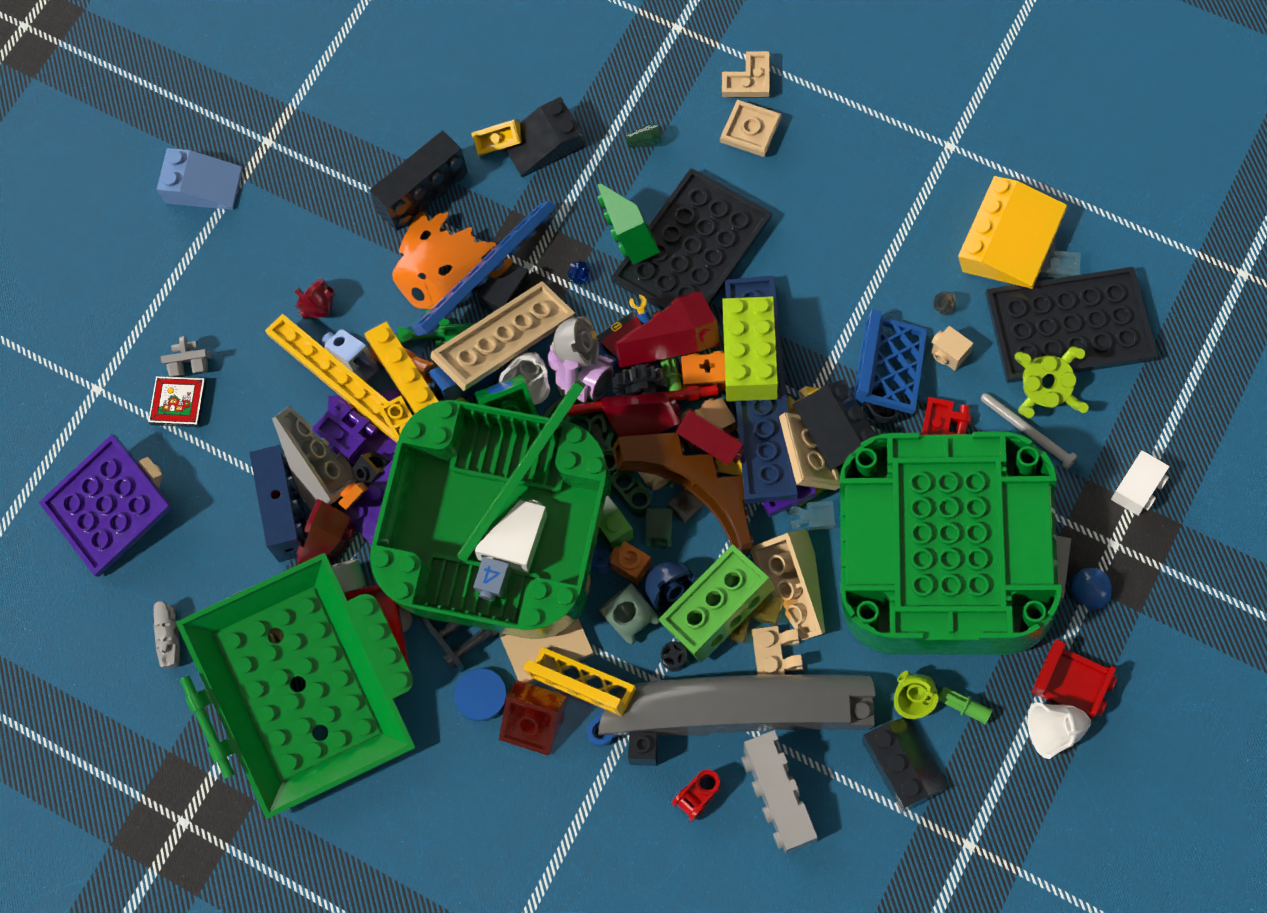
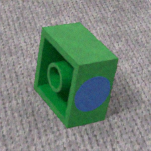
(508, 395)

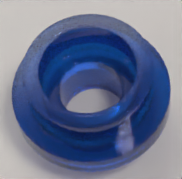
(578, 272)

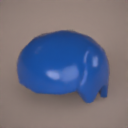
(1091, 588)

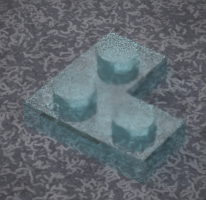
(1060, 263)

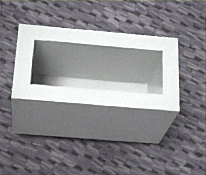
(1140, 482)

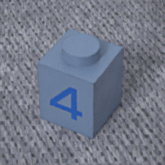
(492, 579)

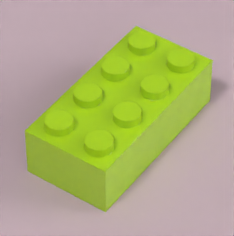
(750, 349)

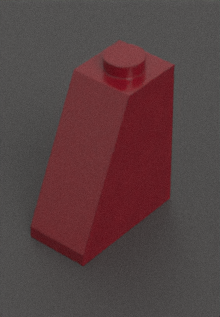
(641, 413)
(710, 437)

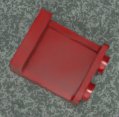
(1074, 680)

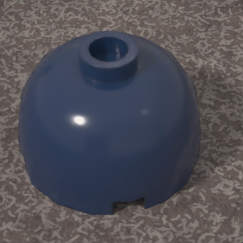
(667, 584)

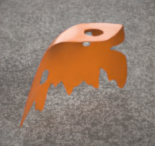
(435, 252)

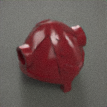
(316, 300)

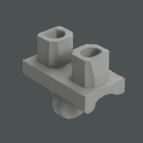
(197, 358)

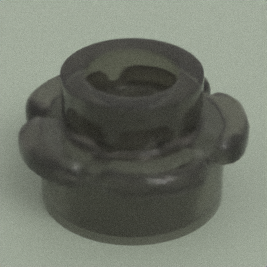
(945, 302)

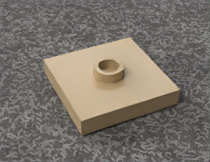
(750, 128)

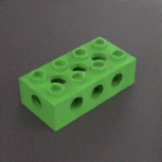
(709, 589)

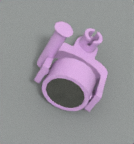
(596, 377)

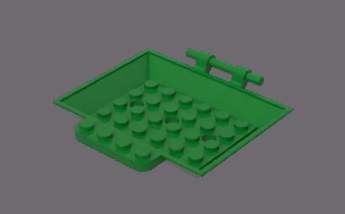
(349, 676)

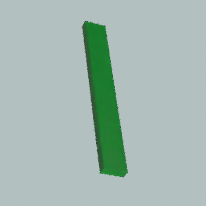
(521, 470)

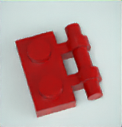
(940, 414)

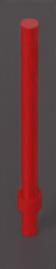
(691, 393)

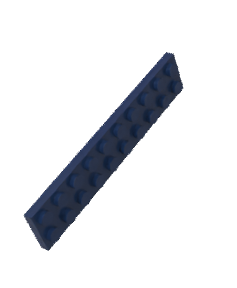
(765, 457)

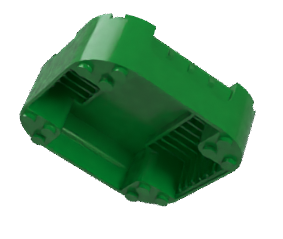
(440, 486)
(948, 544)

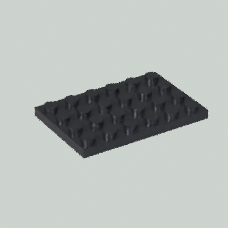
(700, 240)
(1085, 311)

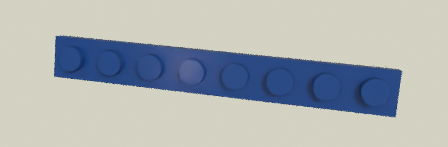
(479, 273)

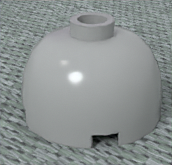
(575, 342)

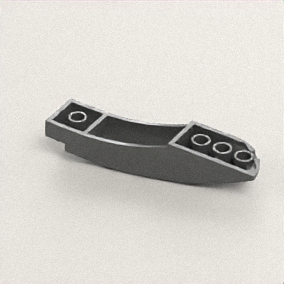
(745, 705)

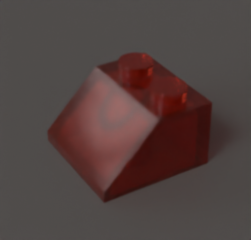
(532, 717)

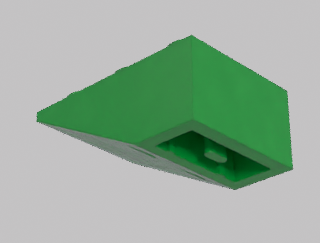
(628, 226)

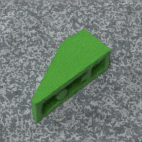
(614, 526)

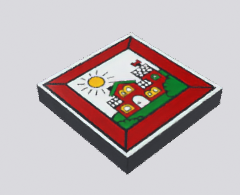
(177, 401)

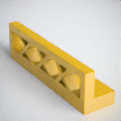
(579, 687)

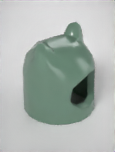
(628, 613)

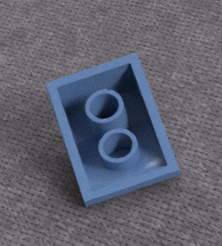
(198, 180)

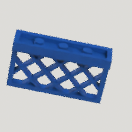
(868, 363)

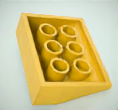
(1011, 233)

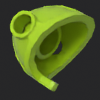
(915, 695)

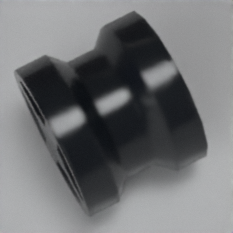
(673, 650)

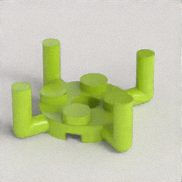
(1062, 386)

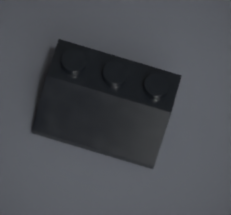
(834, 422)
(904, 763)

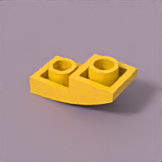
(396, 415)

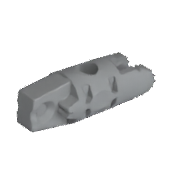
(166, 635)

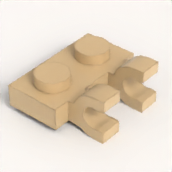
(768, 651)

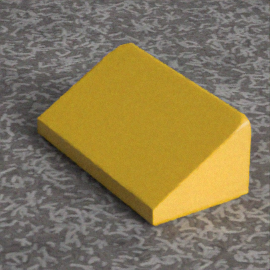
(497, 137)

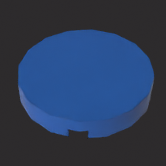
(480, 695)

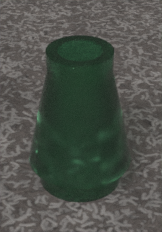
(645, 136)

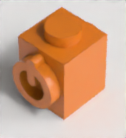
(630, 562)

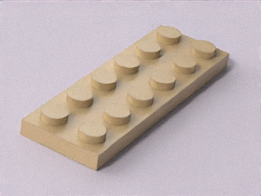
(502, 336)

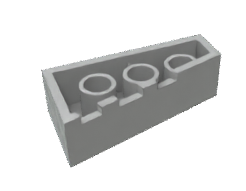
(778, 793)

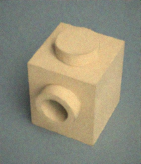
(951, 348)

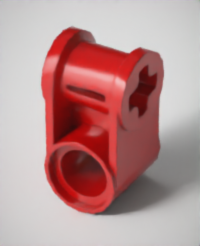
(697, 795)

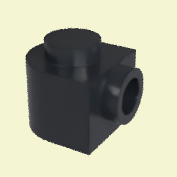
(369, 467)

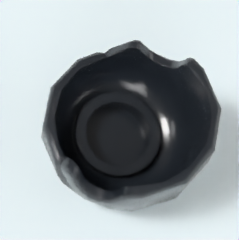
(877, 413)

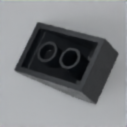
(546, 137)

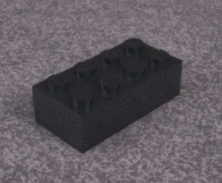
(419, 180)

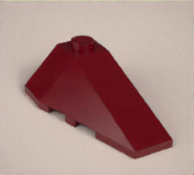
(676, 331)
(328, 533)

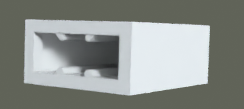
(515, 536)

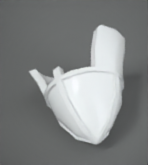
(533, 372)
(1055, 727)

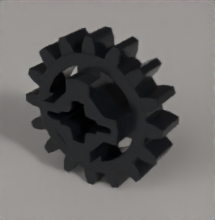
(639, 381)

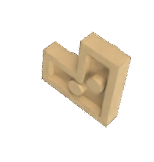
(749, 83)

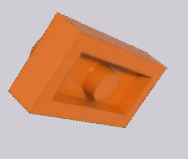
(352, 494)

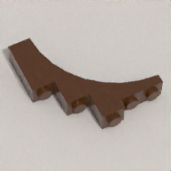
(696, 473)

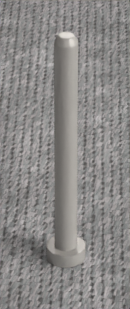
(1067, 459)

